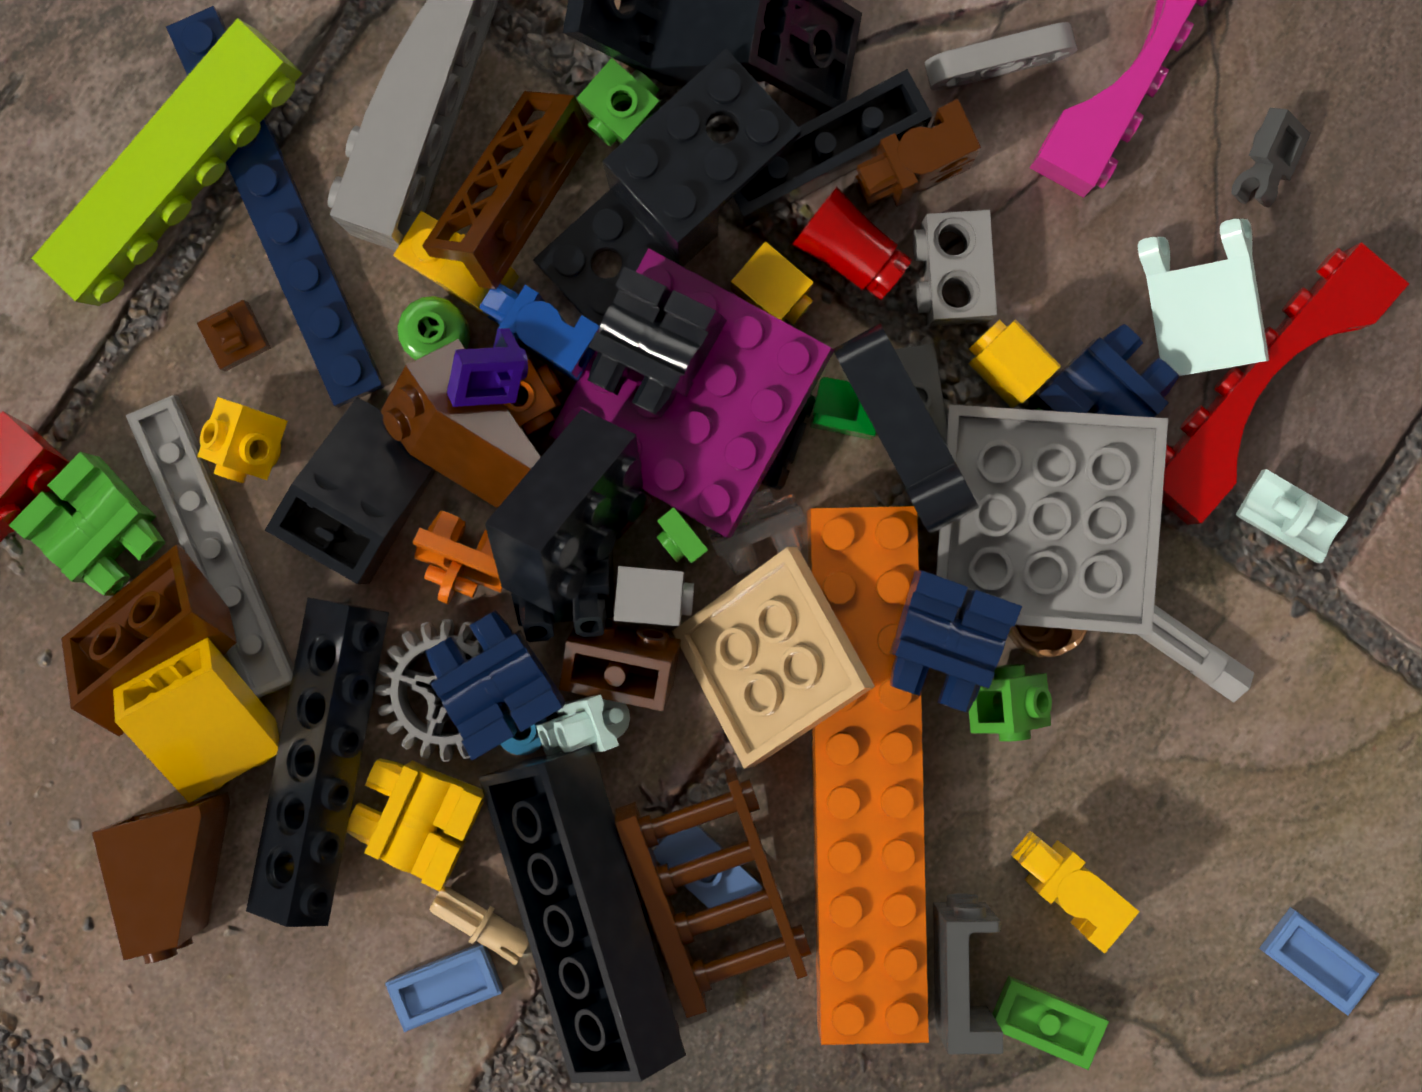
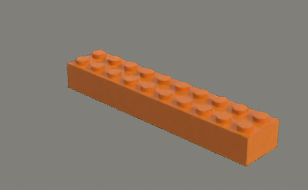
(869, 793)

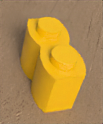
(1012, 362)

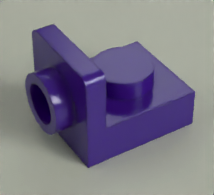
(488, 374)

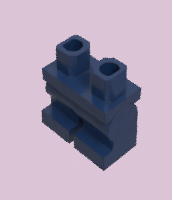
(1106, 383)
(959, 646)
(499, 675)

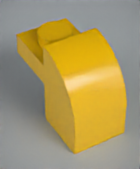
(449, 274)

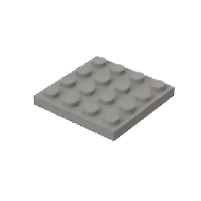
(1061, 514)

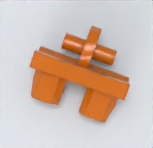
(452, 563)

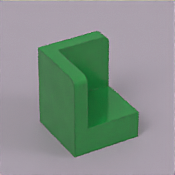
(840, 410)

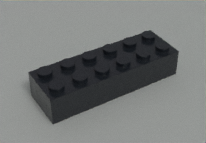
(583, 917)

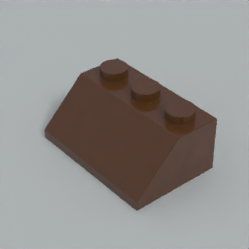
(139, 628)

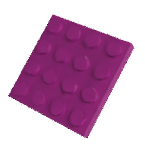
(743, 402)

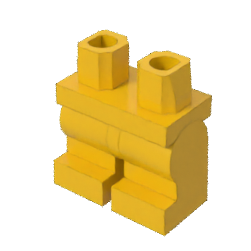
(409, 826)
(1062, 878)

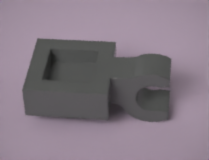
(1276, 154)

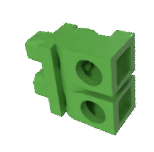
(90, 524)

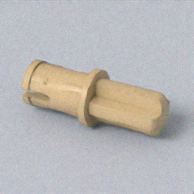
(480, 924)

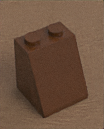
(162, 874)

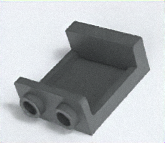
(959, 1025)

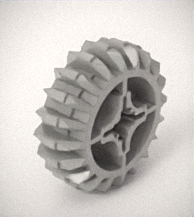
(421, 682)

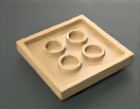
(772, 657)

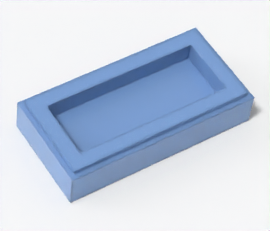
(1319, 961)
(444, 986)

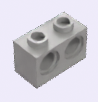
(969, 269)
(652, 596)

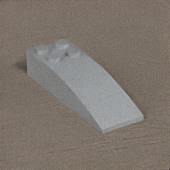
(410, 122)

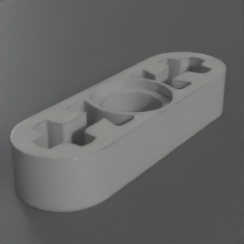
(1000, 56)

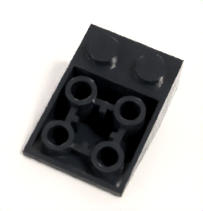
(352, 496)

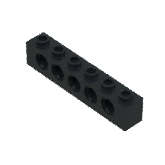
(317, 763)

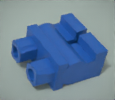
(542, 328)

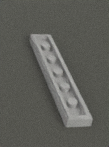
(211, 540)

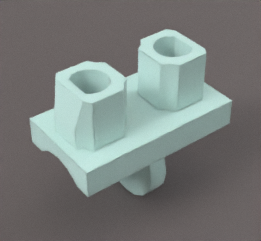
(1291, 516)
(583, 724)

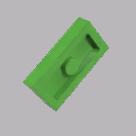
(680, 538)
(1049, 1022)

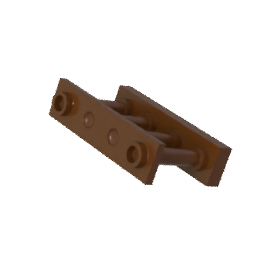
(661, 882)

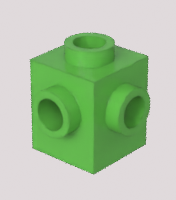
(613, 88)
(1012, 704)

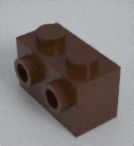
(622, 665)

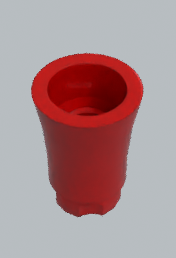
(853, 246)

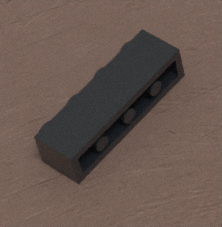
(833, 146)

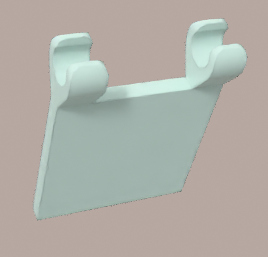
(1206, 312)

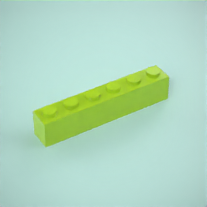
(168, 165)

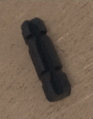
(778, 472)

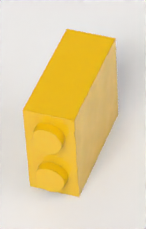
(196, 720)

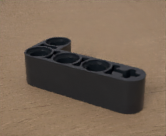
(906, 429)

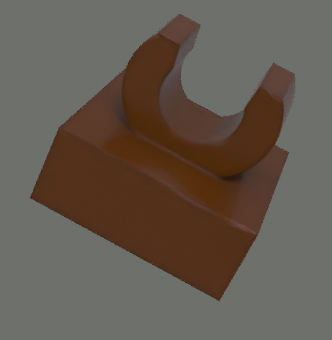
(233, 335)

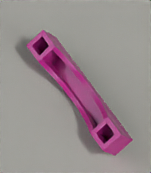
(1085, 135)

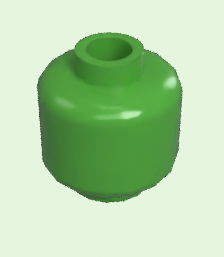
(416, 327)

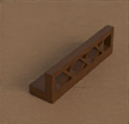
(523, 190)

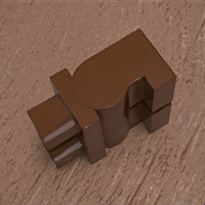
(920, 158)

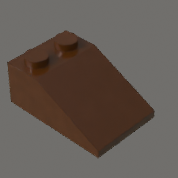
(468, 444)

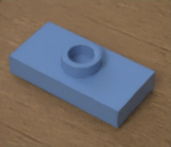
(712, 889)

